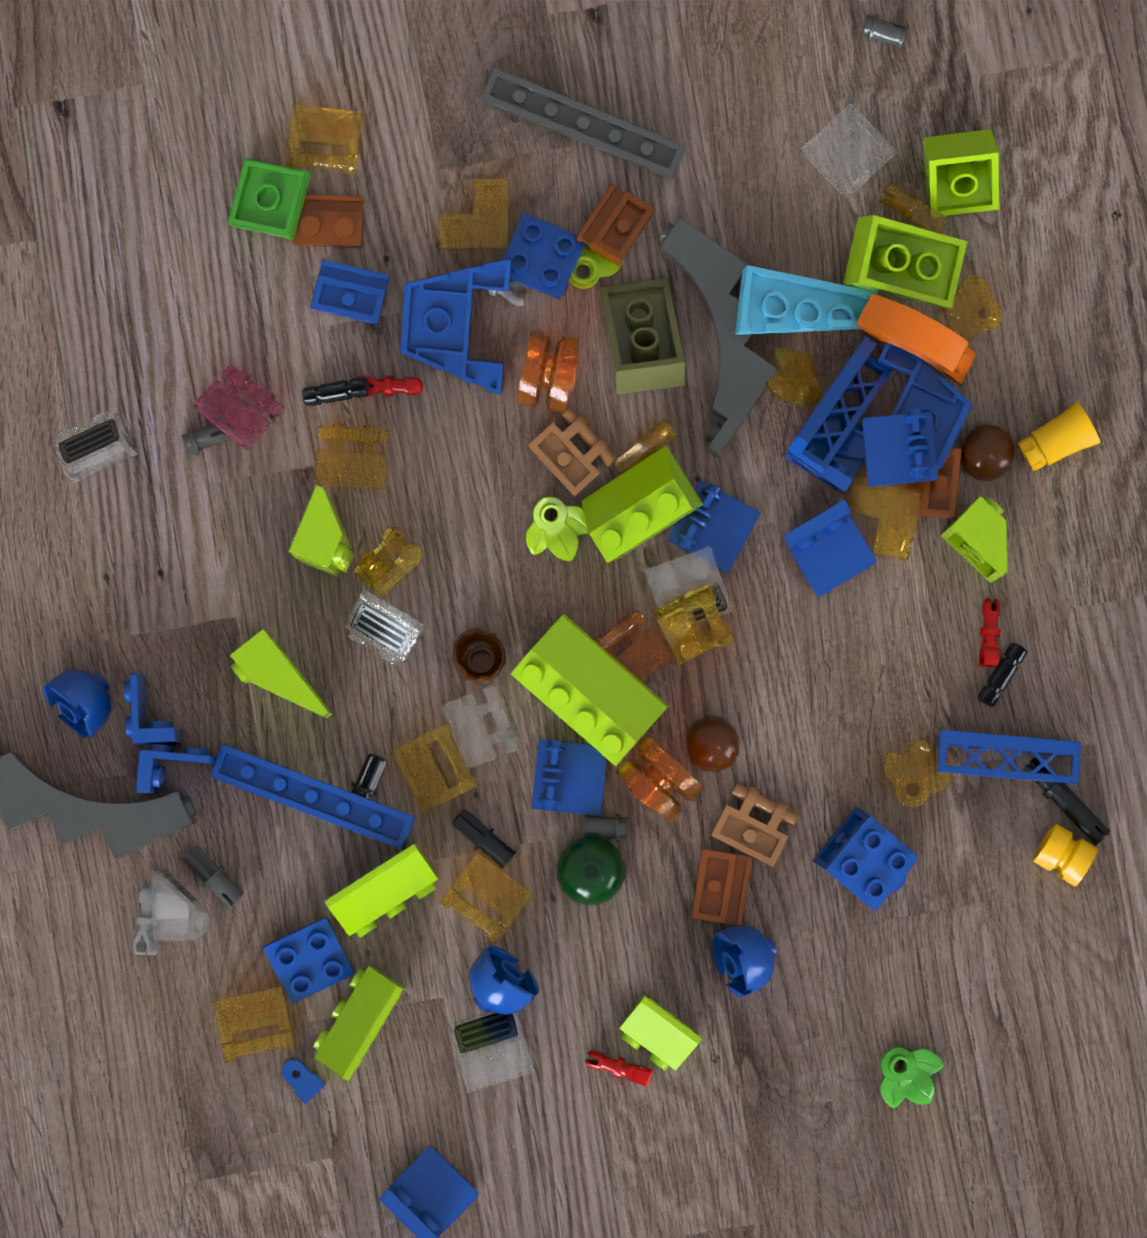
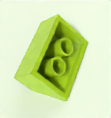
(639, 505)
(981, 538)
(383, 891)
(358, 1021)

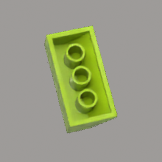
(321, 537)
(589, 689)

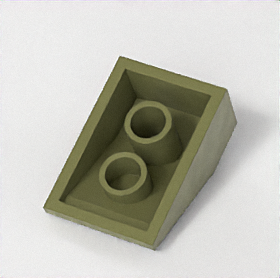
(642, 336)

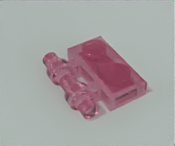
(233, 414)

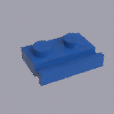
(350, 292)

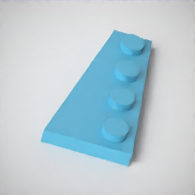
(794, 303)

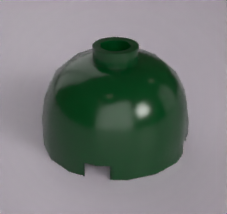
(590, 870)

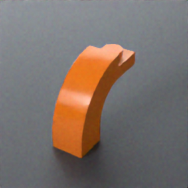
(917, 334)

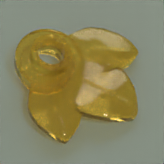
(966, 308)
(796, 378)
(918, 768)

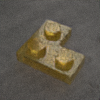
(484, 227)
(897, 511)

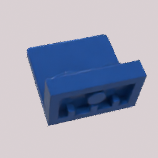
(840, 470)
(829, 549)
(136, 725)
(152, 775)
(866, 858)
(429, 1195)

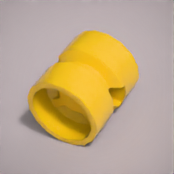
(1065, 854)

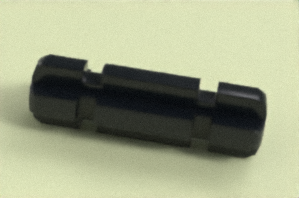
(335, 391)
(1002, 674)

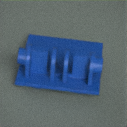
(543, 255)
(900, 448)
(718, 523)
(569, 778)
(308, 960)

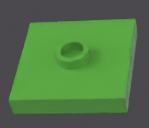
(269, 198)

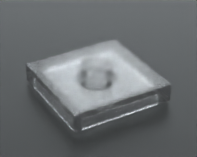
(848, 151)

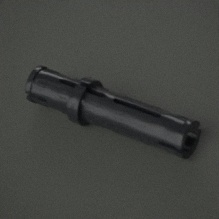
(1071, 806)

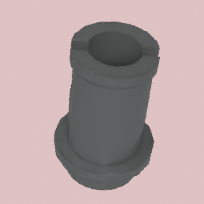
(884, 31)
(202, 438)
(606, 827)

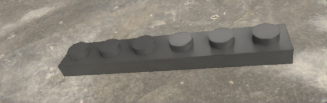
(583, 123)

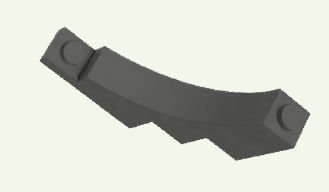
(741, 371)
(125, 826)

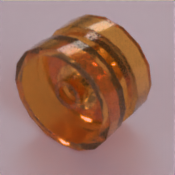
(547, 371)
(656, 783)

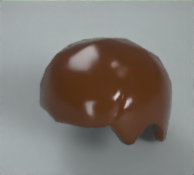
(987, 452)
(478, 656)
(713, 744)

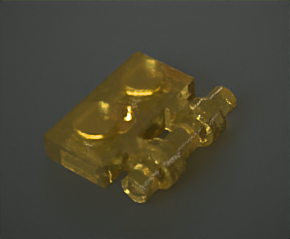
(351, 468)

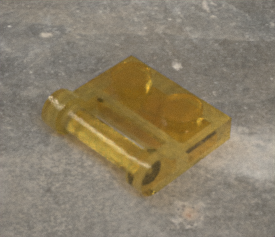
(324, 127)
(379, 570)
(682, 629)
(425, 772)
(493, 888)
(252, 1012)

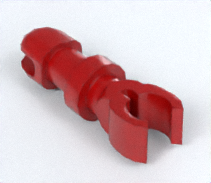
(389, 386)
(989, 647)
(632, 1072)

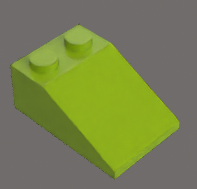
(904, 261)
(269, 667)

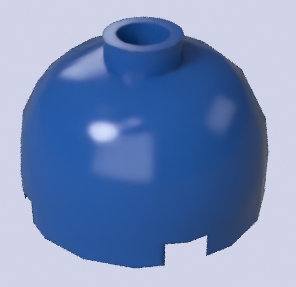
(80, 699)
(745, 957)
(500, 984)

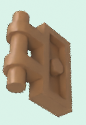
(563, 457)
(750, 835)

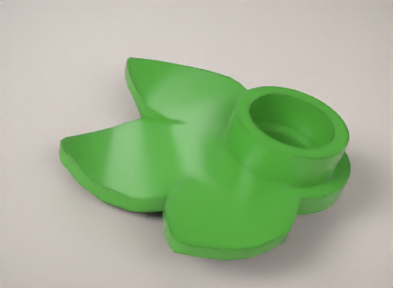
(912, 1079)

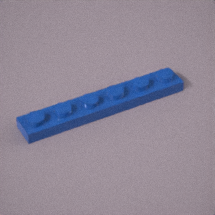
(313, 796)

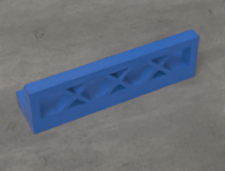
(835, 396)
(1011, 744)

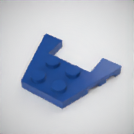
(439, 321)
(923, 391)

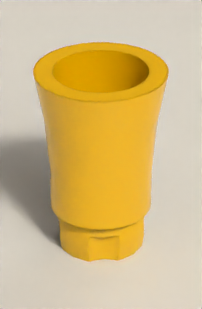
(1059, 438)

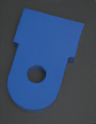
(306, 1084)

